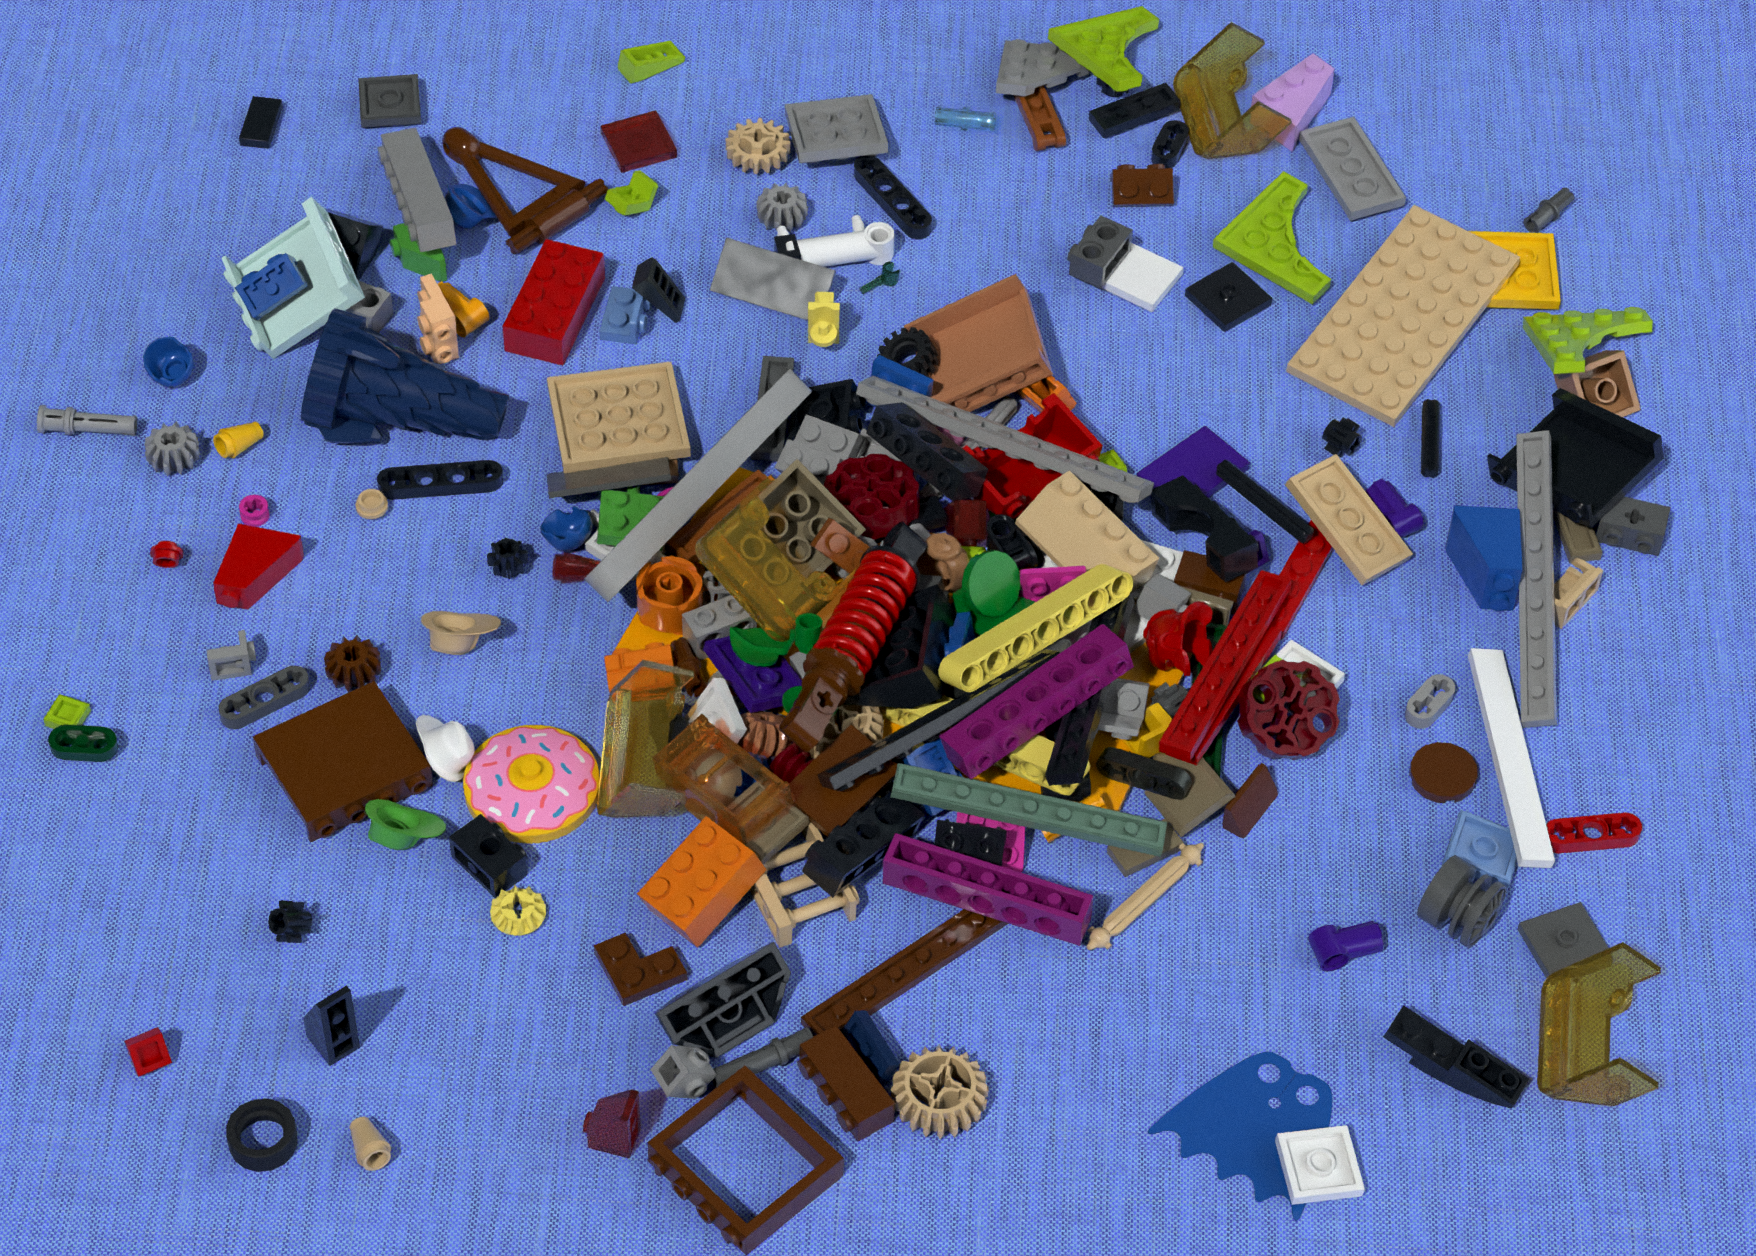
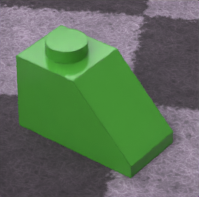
(414, 260)

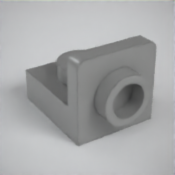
(232, 660)

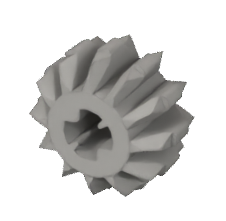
(782, 207)
(172, 448)

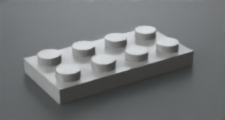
(1352, 168)

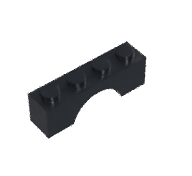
(1185, 507)

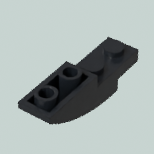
(1457, 1065)

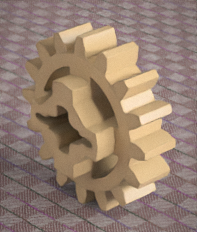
(757, 146)

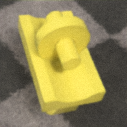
(823, 320)

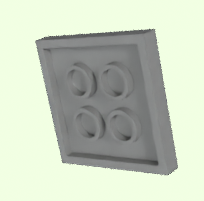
(836, 128)

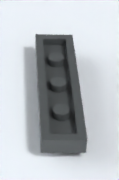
(772, 370)

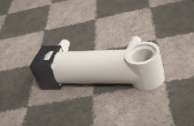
(864, 244)

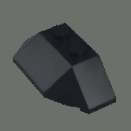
(728, 1003)

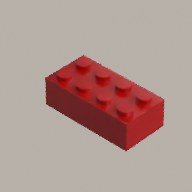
(554, 302)

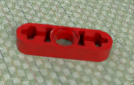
(1603, 823)

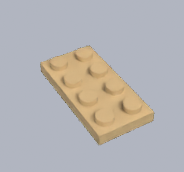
(1349, 519)

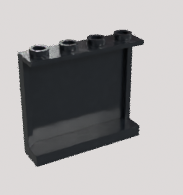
(1592, 456)

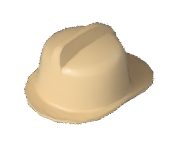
(457, 632)

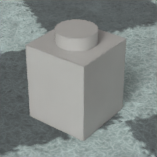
(1161, 595)

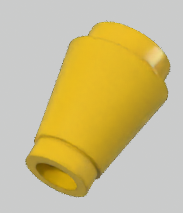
(236, 439)

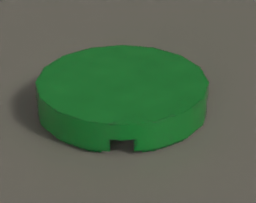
(991, 583)

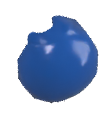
(168, 361)
(565, 530)

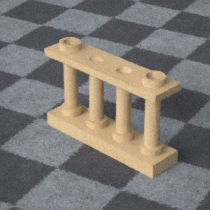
(769, 895)

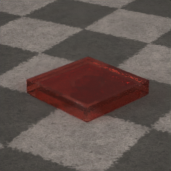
(638, 141)

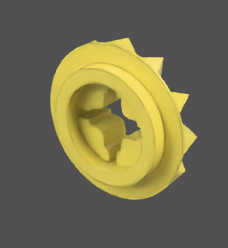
(532, 911)

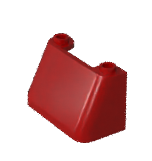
(1017, 482)

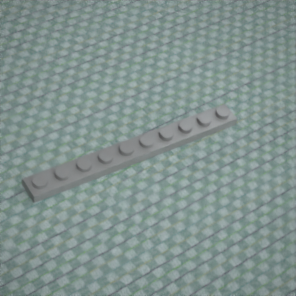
(1013, 442)
(1536, 581)

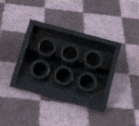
(910, 659)

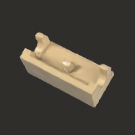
(1575, 590)

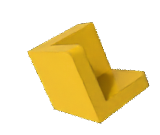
(1148, 740)

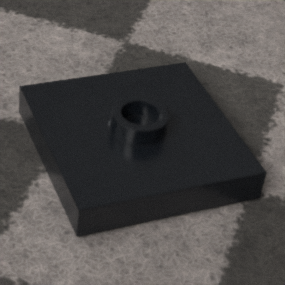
(1228, 296)

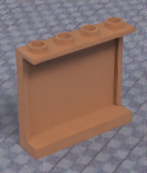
(985, 345)

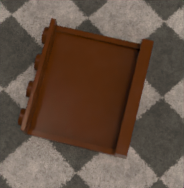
(342, 759)

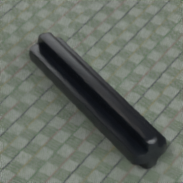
(1430, 438)

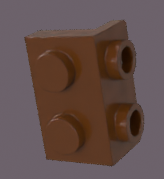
(1142, 186)

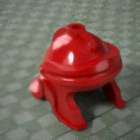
(1174, 634)

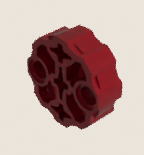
(876, 492)
(1272, 682)

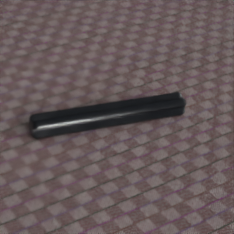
(1265, 501)

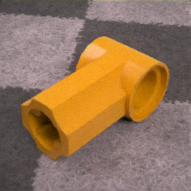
(468, 313)

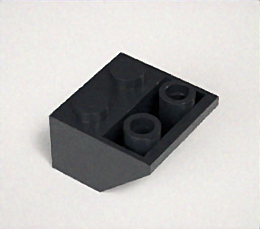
(358, 239)

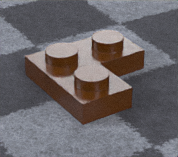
(637, 977)

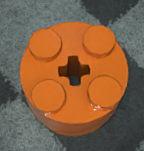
(667, 592)

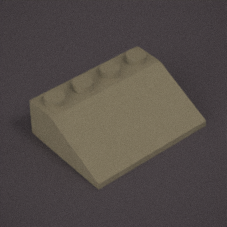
(797, 512)

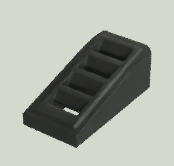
(655, 286)

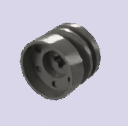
(1468, 905)

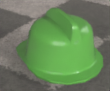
(400, 826)

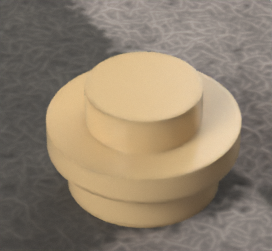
(371, 504)

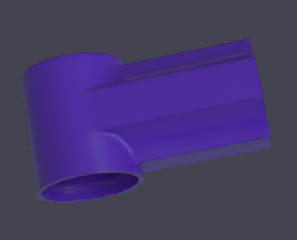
(1402, 517)
(1336, 946)

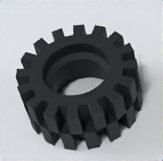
(911, 342)

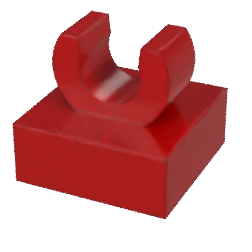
(148, 1051)

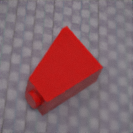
(255, 564)

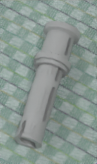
(71, 421)

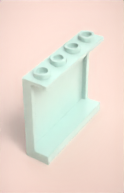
(324, 269)

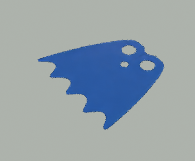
(1239, 1128)

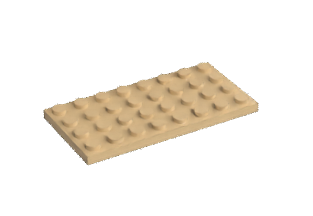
(1403, 315)

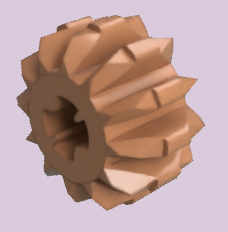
(763, 734)

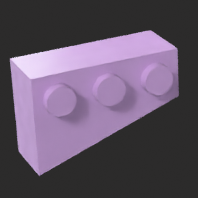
(1298, 95)

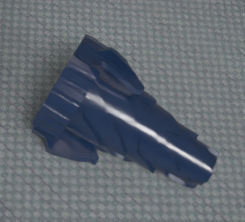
(369, 381)

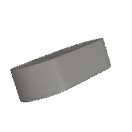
(1435, 705)

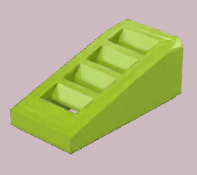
(648, 60)

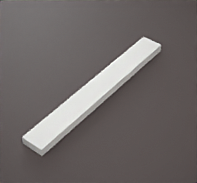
(1511, 759)

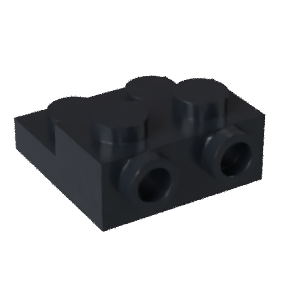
(831, 403)

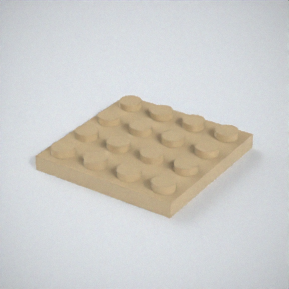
(618, 416)

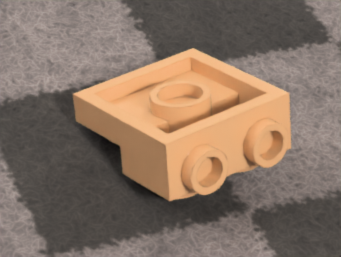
(436, 323)

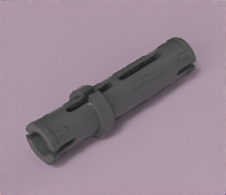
(775, 1053)

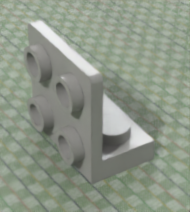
(1124, 708)

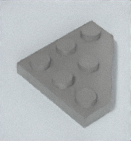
(1034, 65)

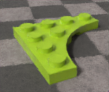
(1101, 44)
(1265, 240)
(1565, 336)

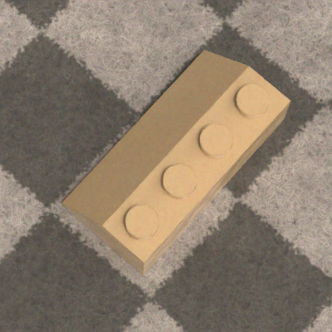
(1082, 531)

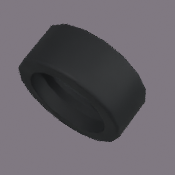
(267, 1158)

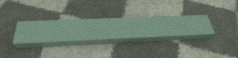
(1029, 809)

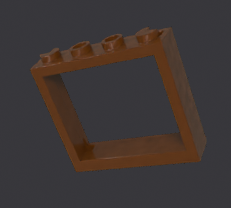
(711, 1208)

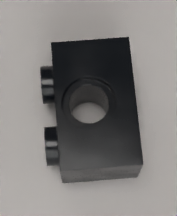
(496, 871)

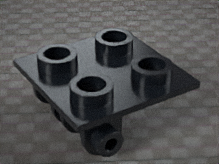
(972, 840)

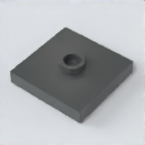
(389, 100)
(1561, 938)

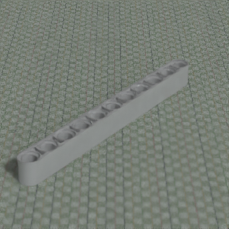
(697, 486)

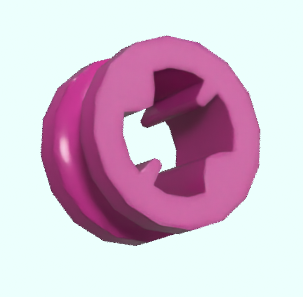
(251, 503)

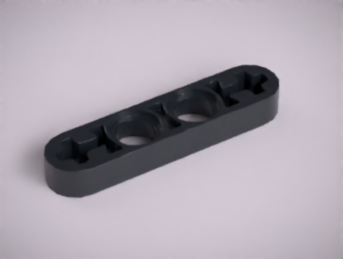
(888, 198)
(439, 474)

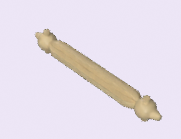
(1145, 896)

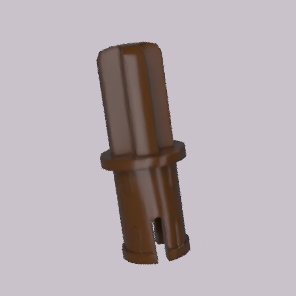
(686, 660)

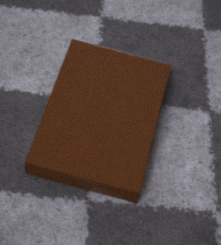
(831, 807)

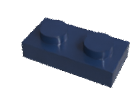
(870, 1046)

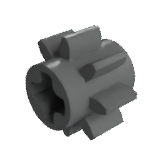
(1169, 697)

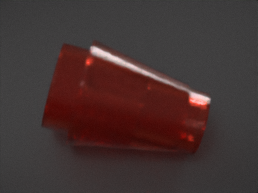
(572, 567)

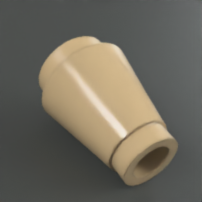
(370, 1146)

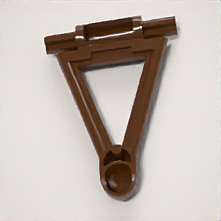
(540, 218)

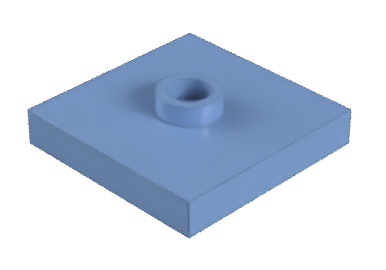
(1483, 846)

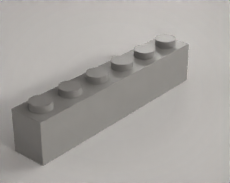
(416, 190)

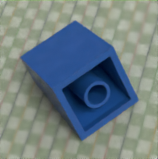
(1487, 553)

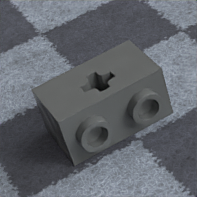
(1634, 526)

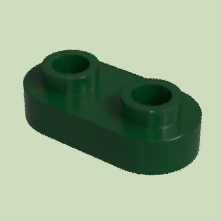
(84, 743)

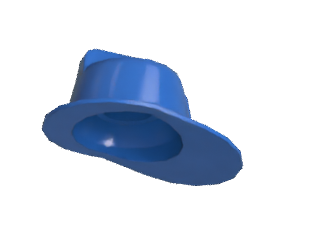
(467, 205)

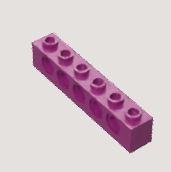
(1036, 701)
(987, 889)

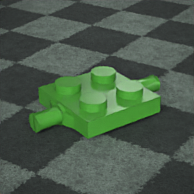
(622, 512)

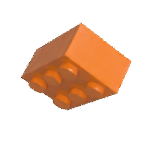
(701, 881)

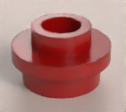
(166, 554)

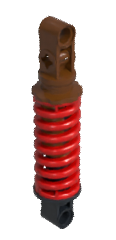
(854, 633)

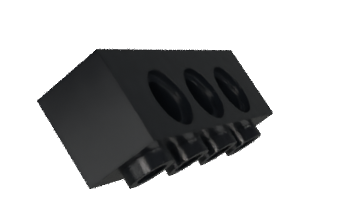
(927, 451)
(860, 843)

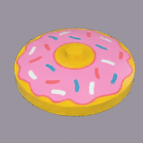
(532, 783)

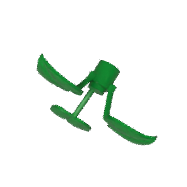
(759, 649)

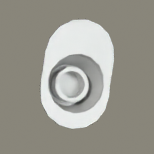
(445, 746)

